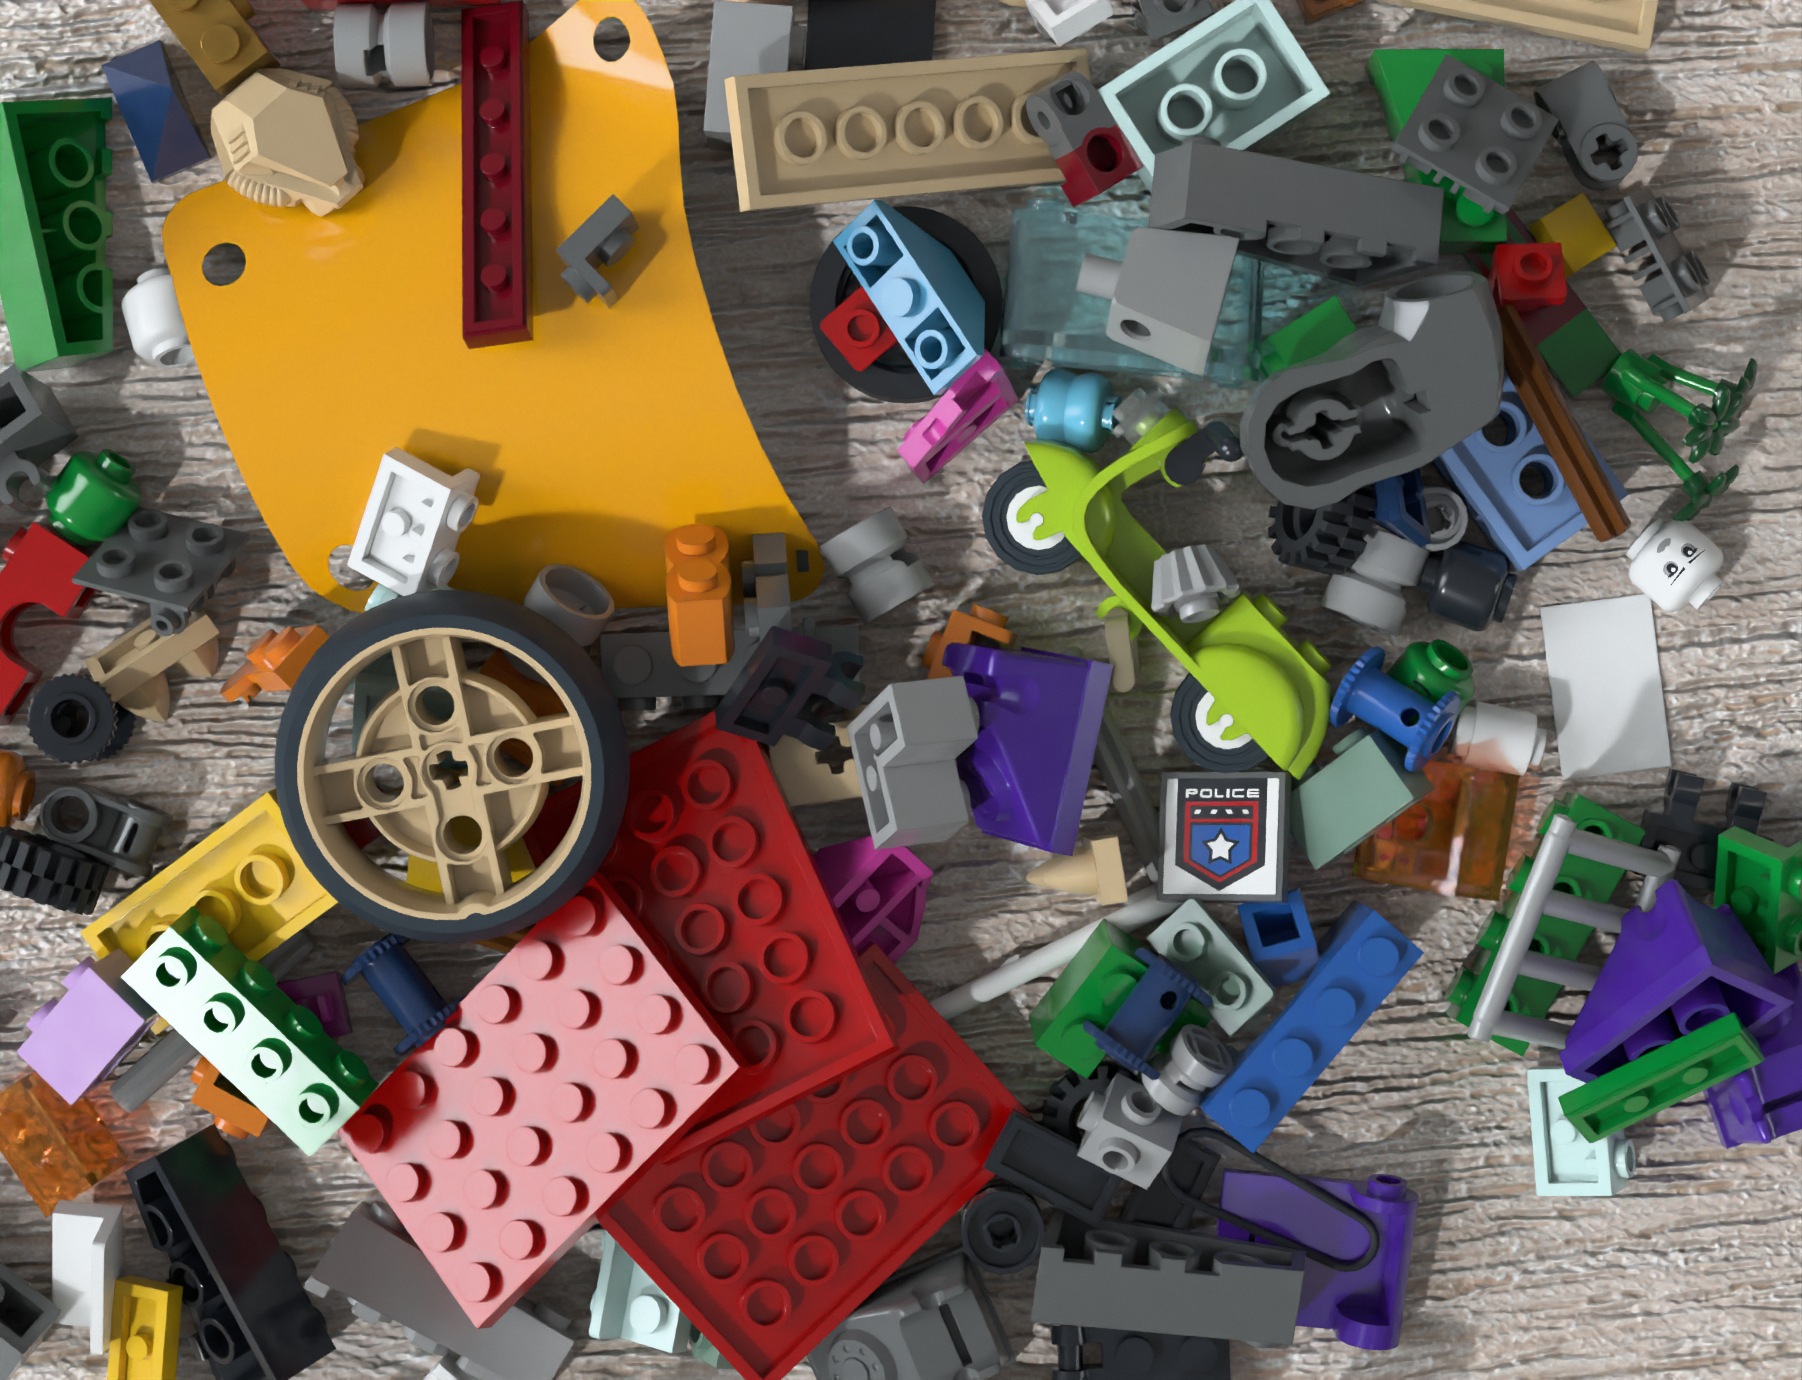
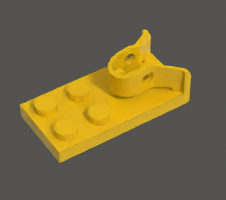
(238, 875)

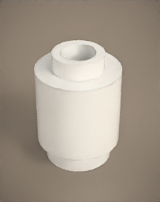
(1497, 738)

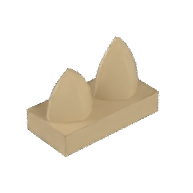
(136, 664)
(1091, 870)

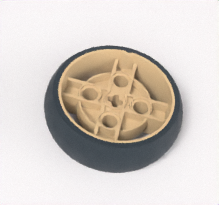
(476, 880)

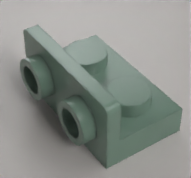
(1210, 955)

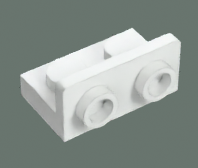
(413, 524)

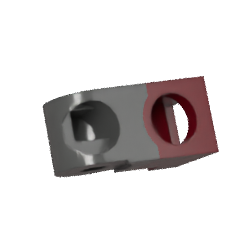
(1081, 136)

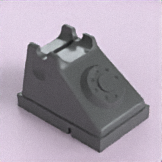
(919, 1326)

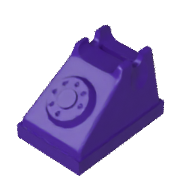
(1033, 740)
(1668, 979)
(1768, 1096)

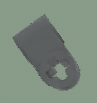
(1589, 120)
(109, 827)

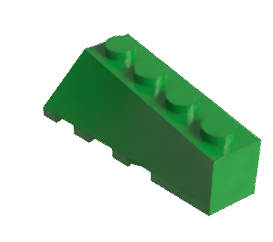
(55, 231)

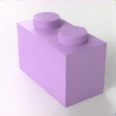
(89, 1029)

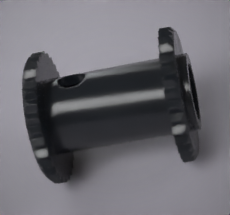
(55, 723)

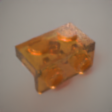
(55, 1145)

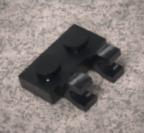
(790, 690)
(1695, 838)

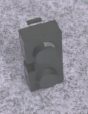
(767, 587)

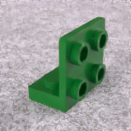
(1765, 892)

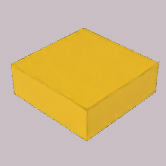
(1578, 230)

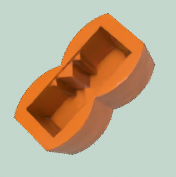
(699, 595)

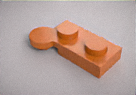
(274, 662)

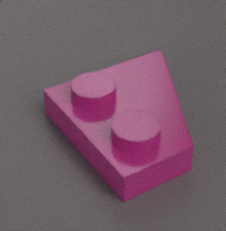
(958, 417)

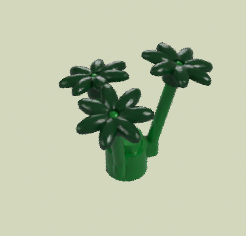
(1644, 384)

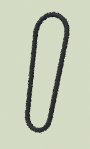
(1287, 1175)

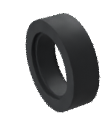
(887, 381)

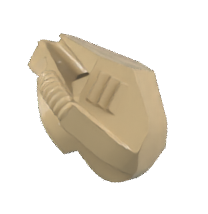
(288, 141)

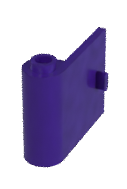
(1358, 1305)

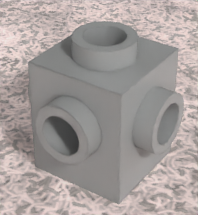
(1128, 1131)

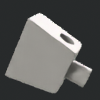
(1164, 292)

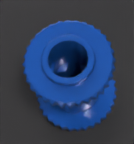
(1389, 707)

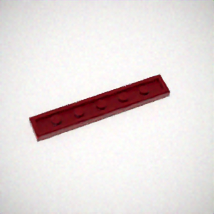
(496, 176)

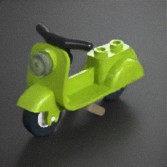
(1247, 678)

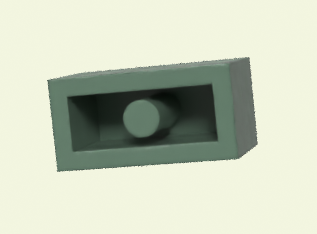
(1352, 795)

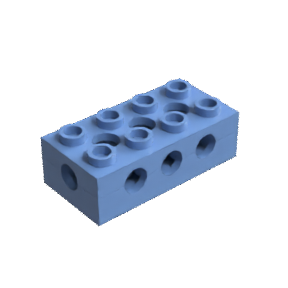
(1491, 490)

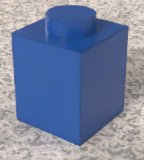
(1280, 939)

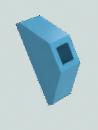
(917, 292)

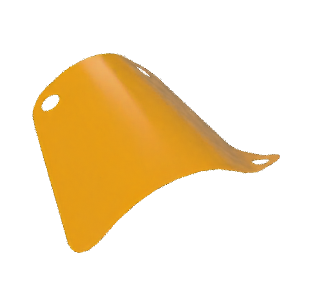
(580, 438)

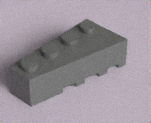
(1298, 212)
(1166, 1281)

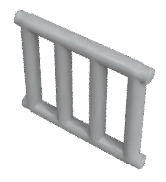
(1541, 899)

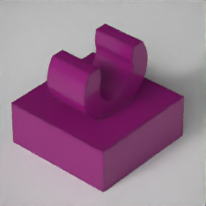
(325, 998)

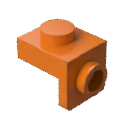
(965, 630)
(222, 1098)

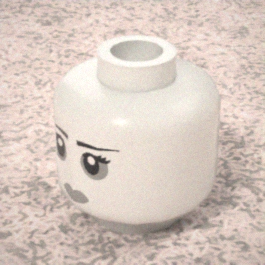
(1675, 565)

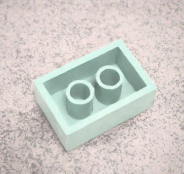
(1223, 80)

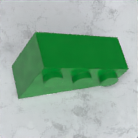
(1400, 81)

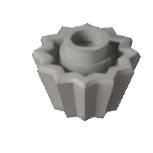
(1192, 584)

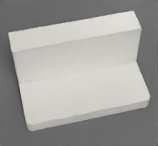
(86, 1266)

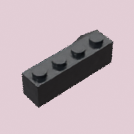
(231, 1267)

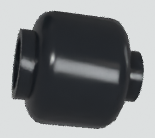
(1468, 586)

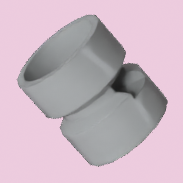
(384, 45)
(877, 565)
(1373, 586)
(571, 602)

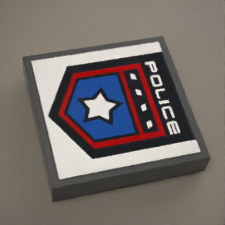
(1224, 837)

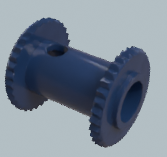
(402, 990)
(1147, 1013)

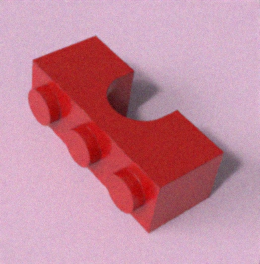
(35, 573)

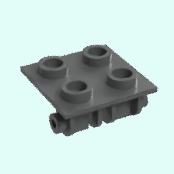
(1474, 135)
(1683, 276)
(164, 563)

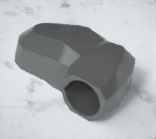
(1380, 394)

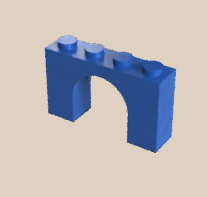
(1355, 973)

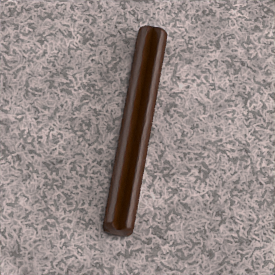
(1560, 429)

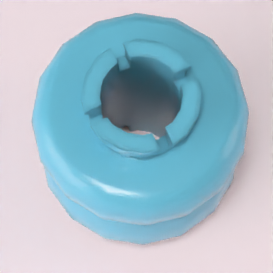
(1073, 409)

